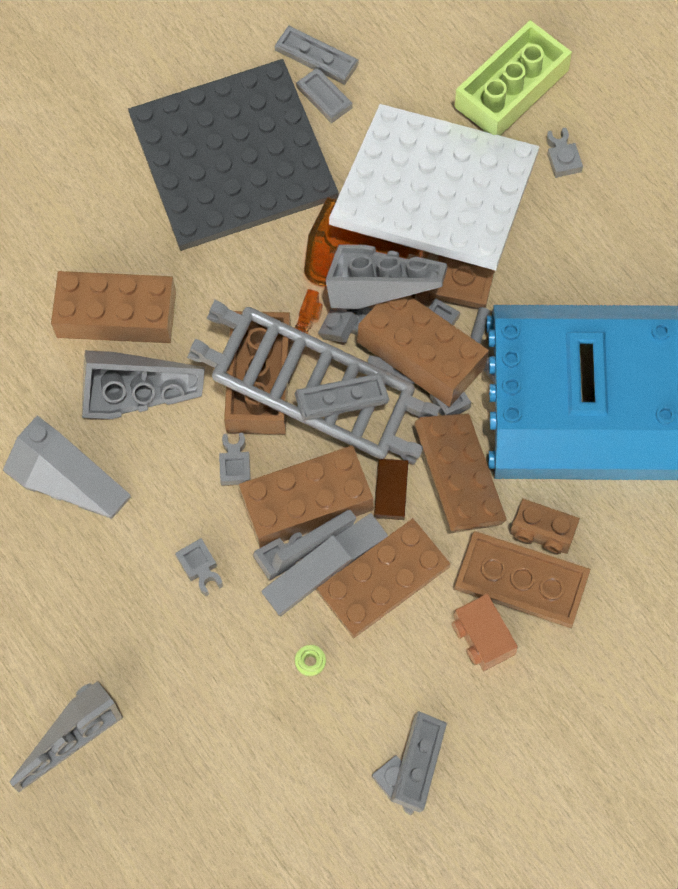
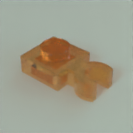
(310, 310)

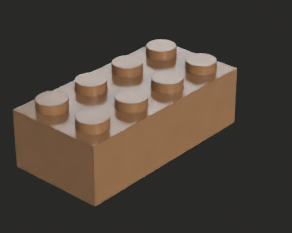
(113, 307)
(423, 347)
(243, 412)
(306, 495)

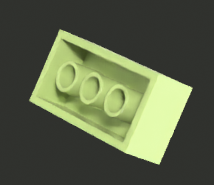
(512, 79)

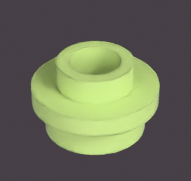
(310, 651)

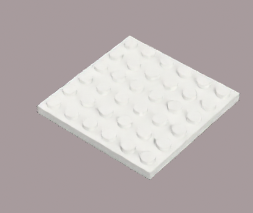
(435, 186)

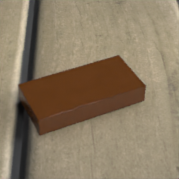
(391, 489)

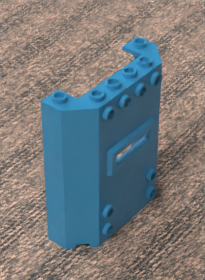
(538, 400)

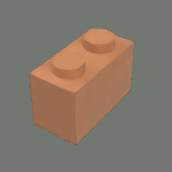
(484, 632)

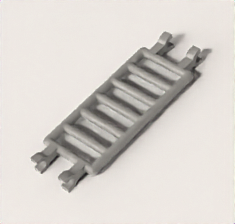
(221, 361)

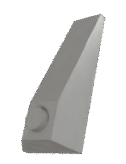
(128, 383)
(77, 725)

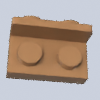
(544, 526)

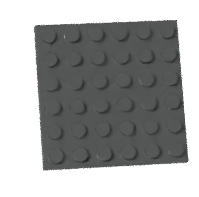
(232, 154)

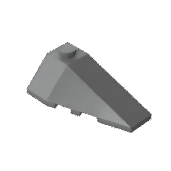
(368, 277)
(54, 466)

